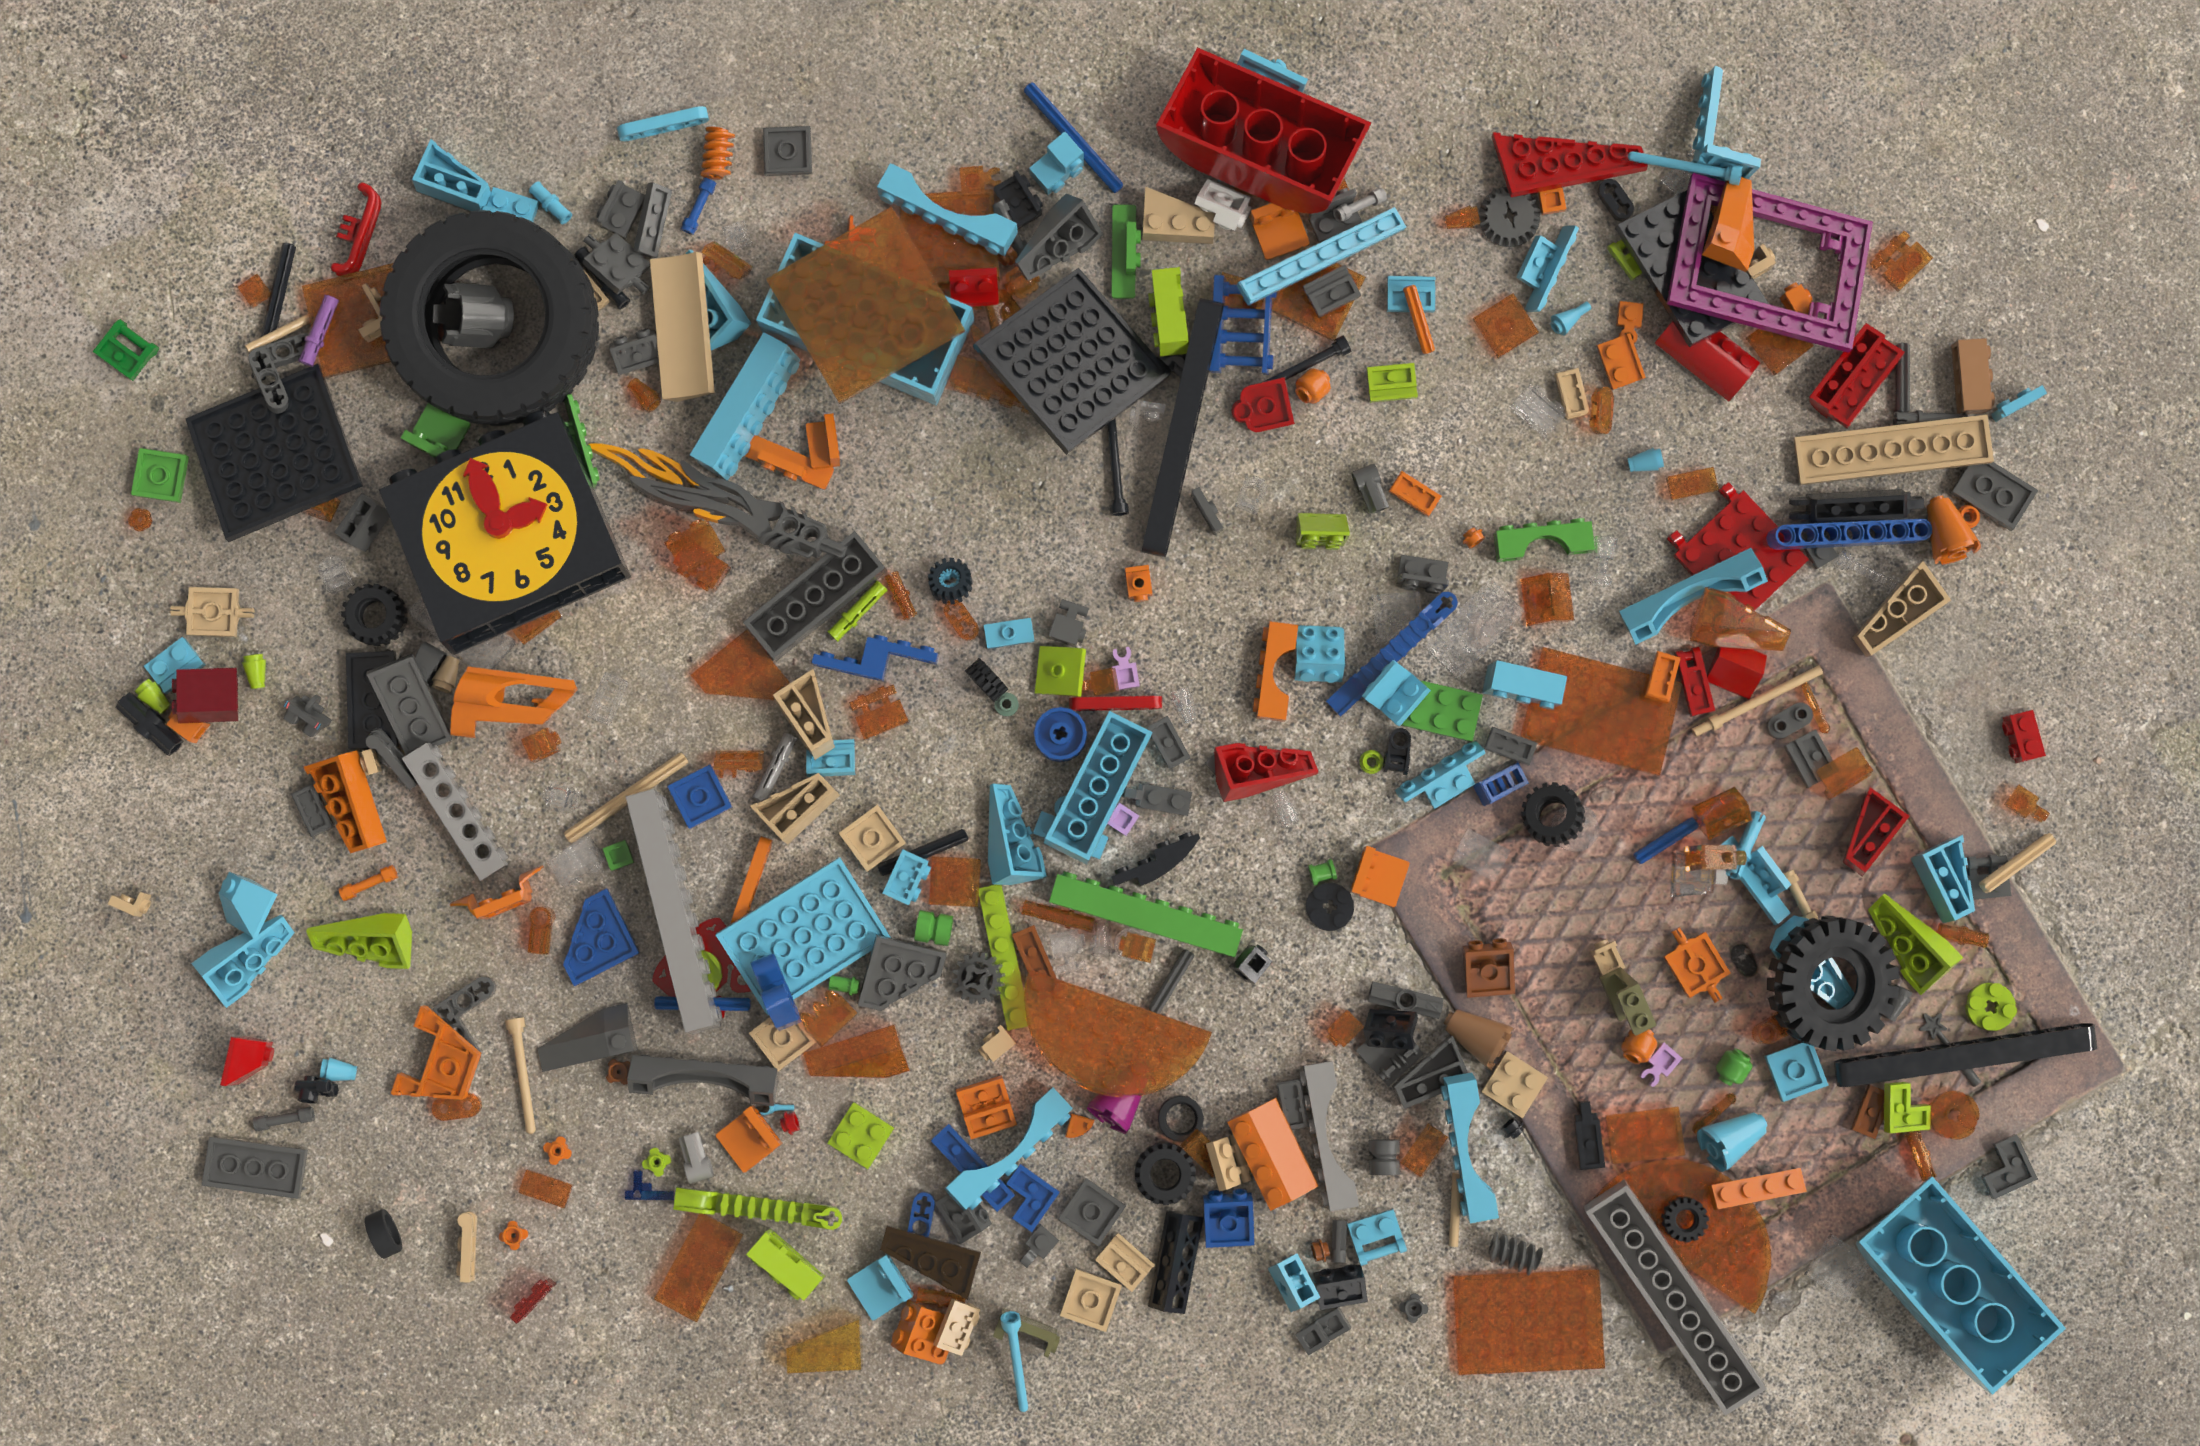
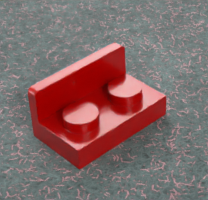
(974, 286)
(2023, 736)

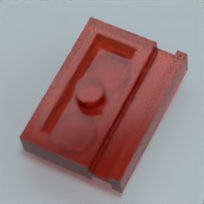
(525, 1305)

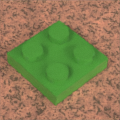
(159, 475)

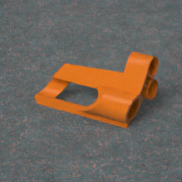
(482, 693)

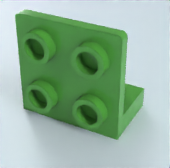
(436, 432)

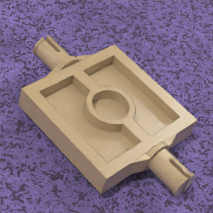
(212, 612)

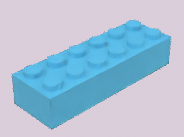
(746, 406)
(1098, 787)

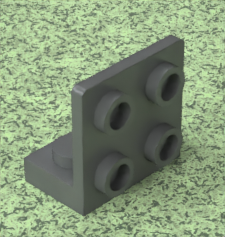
(1325, 224)
(1422, 573)

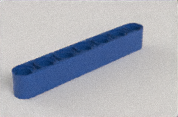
(1860, 534)

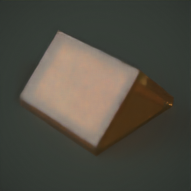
(1547, 599)

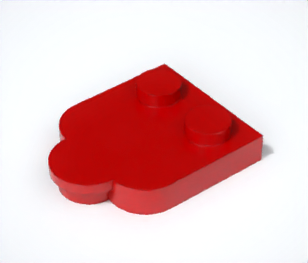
(1264, 406)

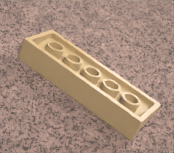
(682, 327)

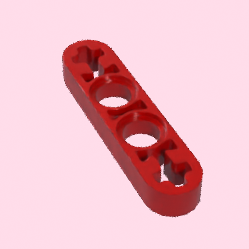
(1115, 703)

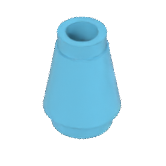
(1646, 461)
(337, 1070)

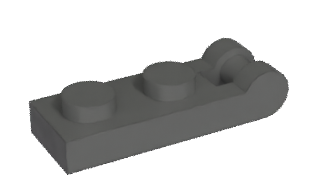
(391, 756)

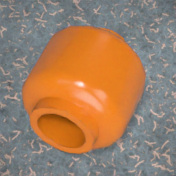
(1313, 386)
(1639, 1047)

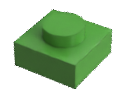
(618, 855)

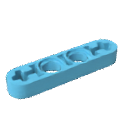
(663, 123)

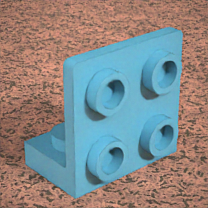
(1396, 692)
(880, 1287)

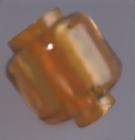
(1018, 285)

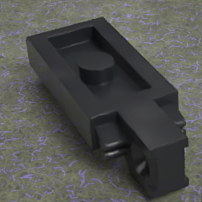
(1588, 1138)

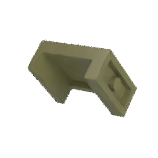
(1627, 1000)
(1034, 1329)

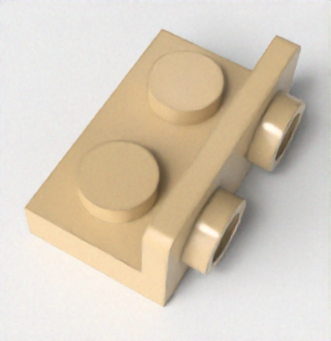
(957, 1327)

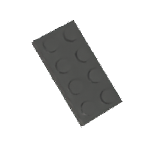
(409, 704)
(254, 1167)

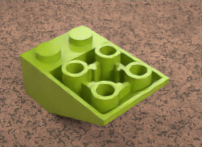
(1321, 530)

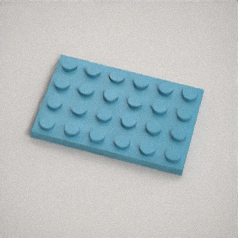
(808, 927)

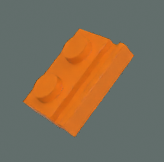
(1621, 361)

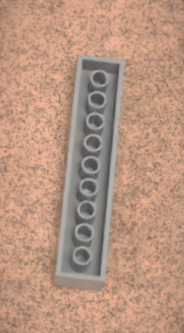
(673, 911)
(1674, 1297)

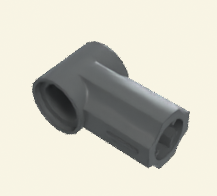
(1369, 484)

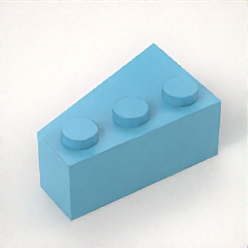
(449, 180)
(1524, 684)
(1946, 879)

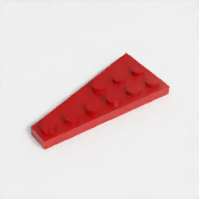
(1555, 163)

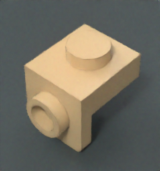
(1606, 956)

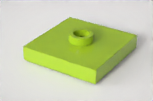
(1060, 671)

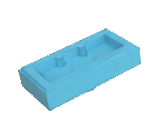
(1009, 633)

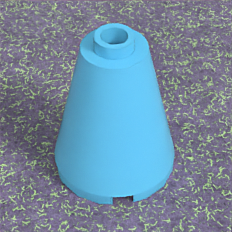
(1731, 1139)

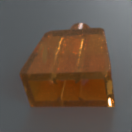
(1713, 858)

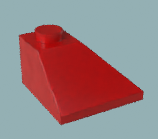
(245, 1058)

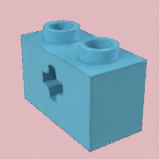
(1294, 1282)

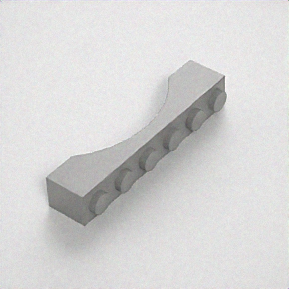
(1320, 1084)

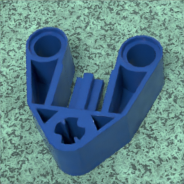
(775, 992)

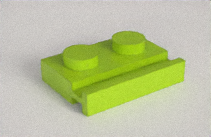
(1392, 382)

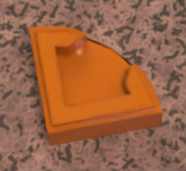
(1078, 1126)

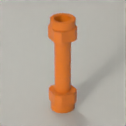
(349, 891)

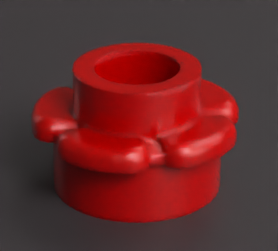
(790, 1123)

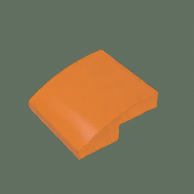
(986, 1107)

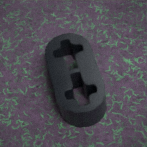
(1620, 197)

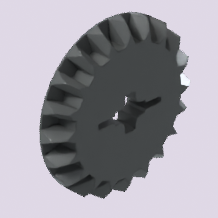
(1500, 229)

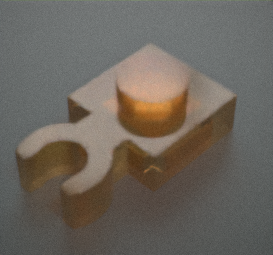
(975, 179)

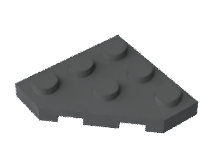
(897, 971)

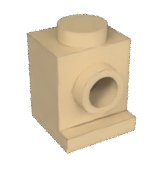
(996, 1044)

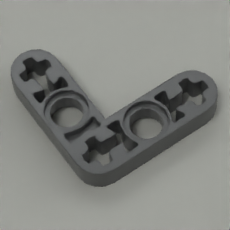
(271, 362)
(456, 1011)

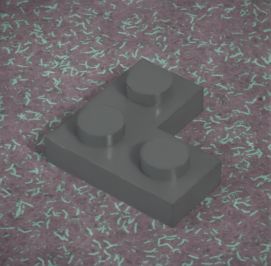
(2015, 1168)

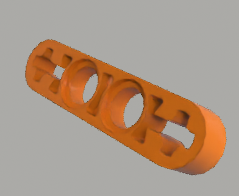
(752, 879)

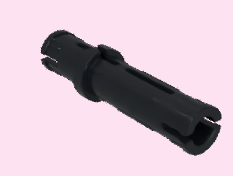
(619, 300)

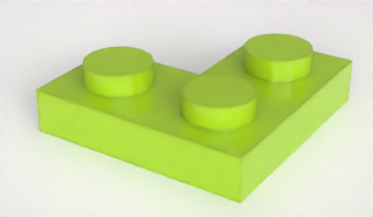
(1900, 1114)

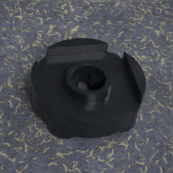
(1319, 915)

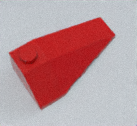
(1253, 770)

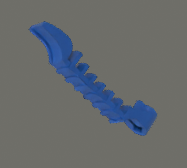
(1398, 647)

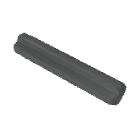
(1903, 380)
(1171, 981)

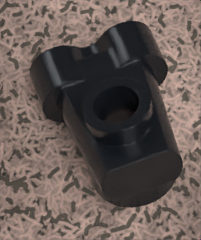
(312, 1087)

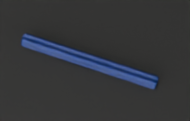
(1063, 125)

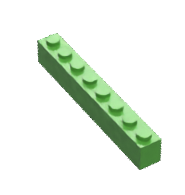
(1146, 915)

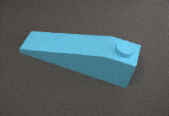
(725, 315)

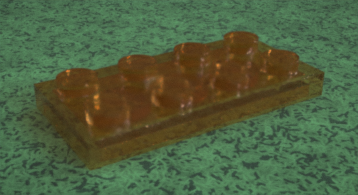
(698, 1267)

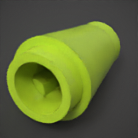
(255, 669)
(152, 696)

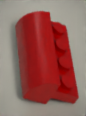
(1714, 360)
(1855, 376)

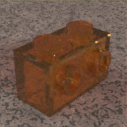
(1722, 812)

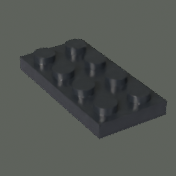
(363, 705)

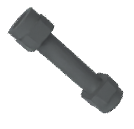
(1001, 208)
(264, 1122)

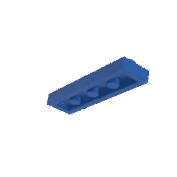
(965, 1159)

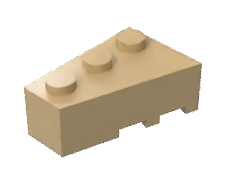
(1175, 220)

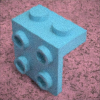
(1320, 654)

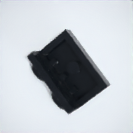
(1022, 204)

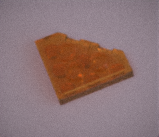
(741, 671)

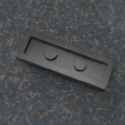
(652, 220)

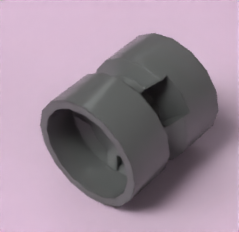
(1384, 1157)

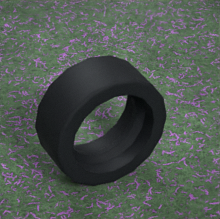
(1162, 1114)
(383, 1233)

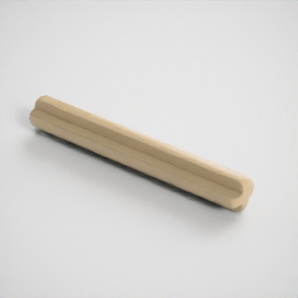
(2017, 863)

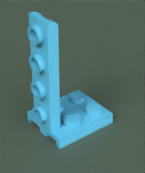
(1705, 151)

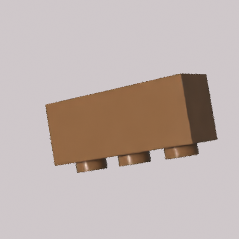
(1972, 376)

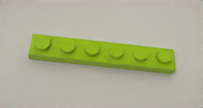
(1003, 948)

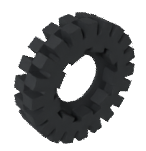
(1793, 976)

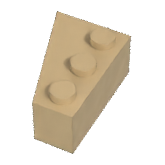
(806, 713)
(796, 807)

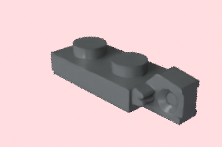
(1160, 799)

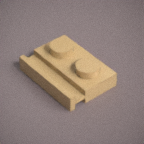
(1124, 1262)

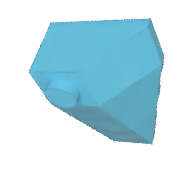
(1010, 847)
(237, 962)
(1827, 978)

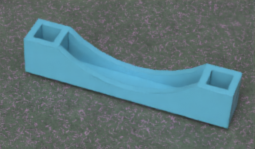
(990, 230)
(1733, 574)
(1462, 1101)
(973, 1183)

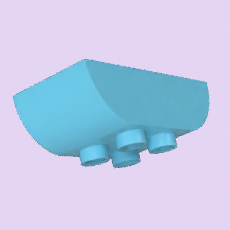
(1959, 1286)

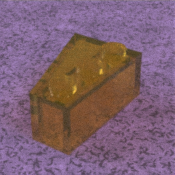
(829, 1351)

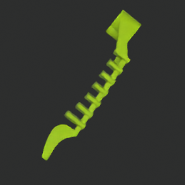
(713, 1202)

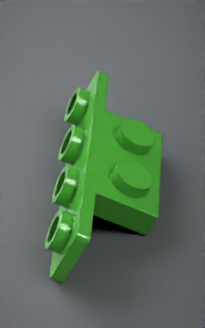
(1124, 254)
(578, 433)

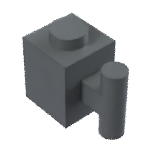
(1066, 628)

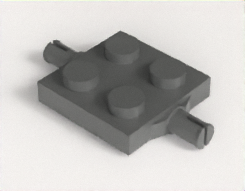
(616, 263)

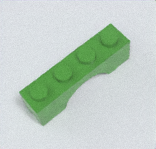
(1573, 537)

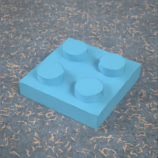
(1796, 1071)

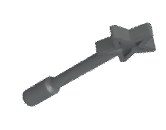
(1934, 1027)

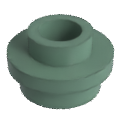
(1010, 711)

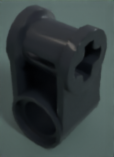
(1397, 753)

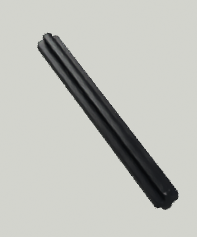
(277, 293)

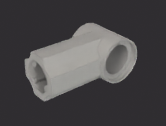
(697, 1164)

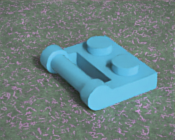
(1374, 1229)

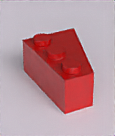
(1873, 831)

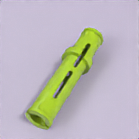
(850, 618)

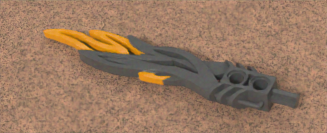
(708, 501)

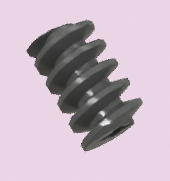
(1515, 1253)

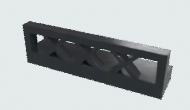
(1171, 1262)

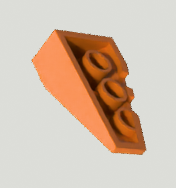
(1732, 227)

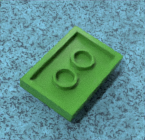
(1446, 712)

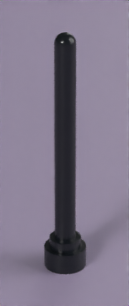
(1339, 347)
(1119, 506)

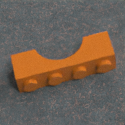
(1272, 702)

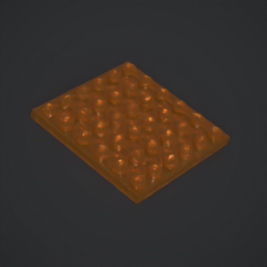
(865, 305)

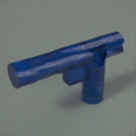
(646, 1190)

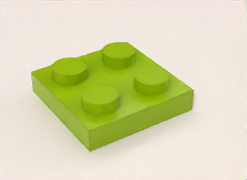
(861, 1135)

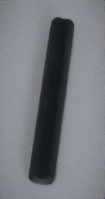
(927, 850)

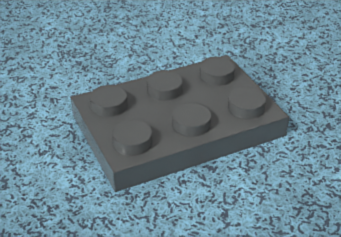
(1995, 493)

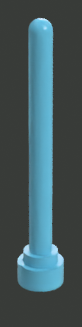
(1731, 174)
(1010, 1324)

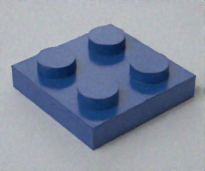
(700, 796)

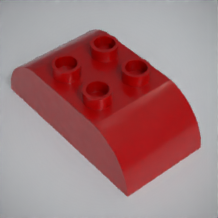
(1260, 134)

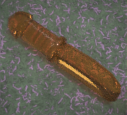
(1824, 727)
(1716, 1110)

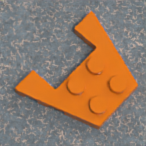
(448, 1066)

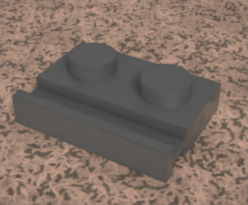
(1331, 291)
(1807, 756)

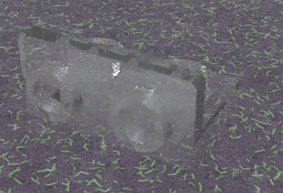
(1150, 411)

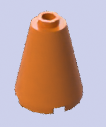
(1950, 533)

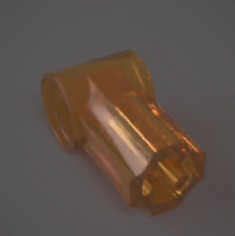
(540, 933)

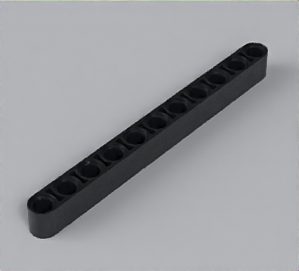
(1182, 427)
(1965, 1055)

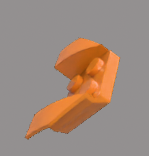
(510, 899)

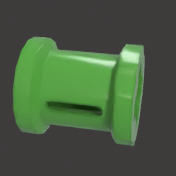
(1322, 872)

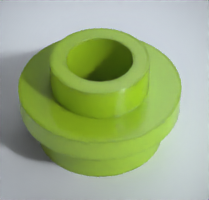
(1371, 754)

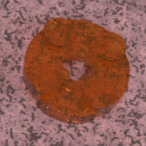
(1966, 1120)

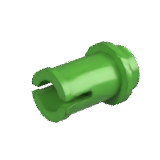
(844, 984)

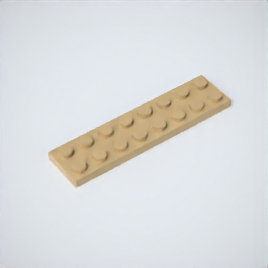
(1893, 450)

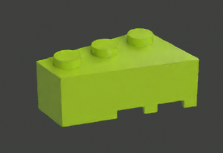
(1168, 312)
(785, 1265)

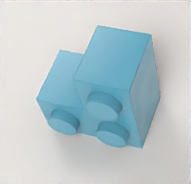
(1062, 161)

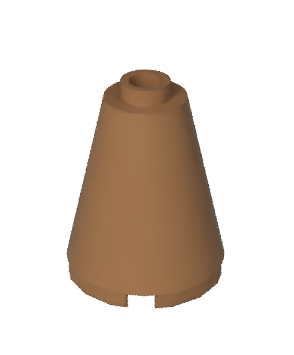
(1479, 1035)

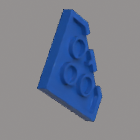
(598, 940)

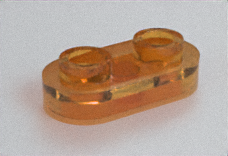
(1601, 410)
(456, 1108)

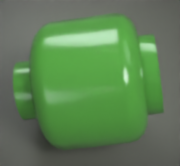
(1734, 1067)

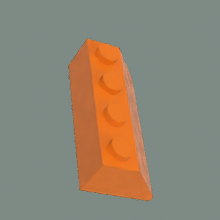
(1273, 1154)

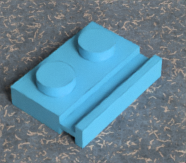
(1396, 298)
(2024, 398)
(177, 656)
(836, 762)

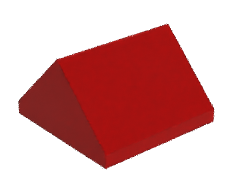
(1737, 670)

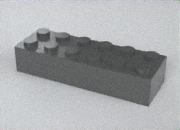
(814, 597)

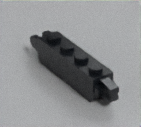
(1856, 506)

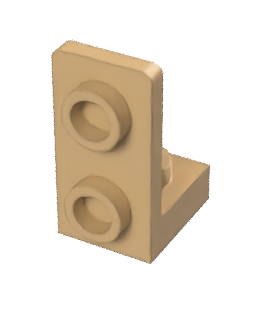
(372, 327)

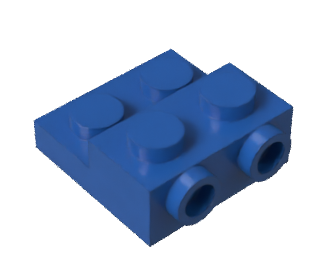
(1228, 1219)

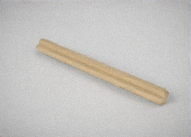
(620, 801)

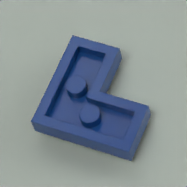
(1038, 1196)

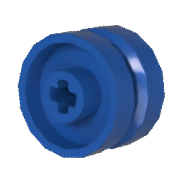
(1060, 720)

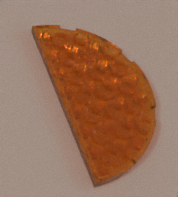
(1107, 1041)
(1736, 1244)

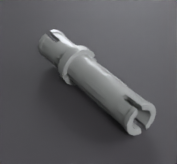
(779, 758)

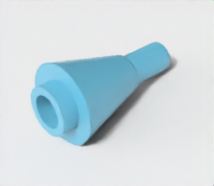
(1564, 321)

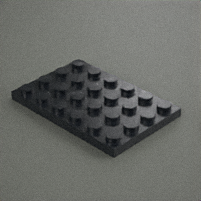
(1653, 245)

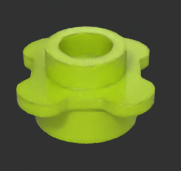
(663, 1159)

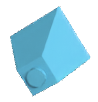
(245, 903)

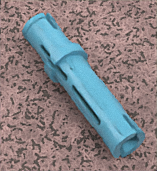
(1747, 841)

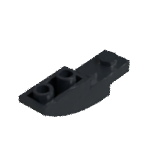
(1167, 857)

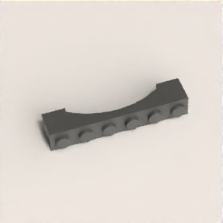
(653, 1073)

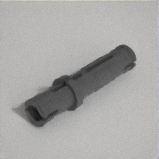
(1919, 416)

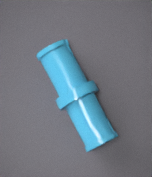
(550, 202)

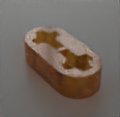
(956, 624)

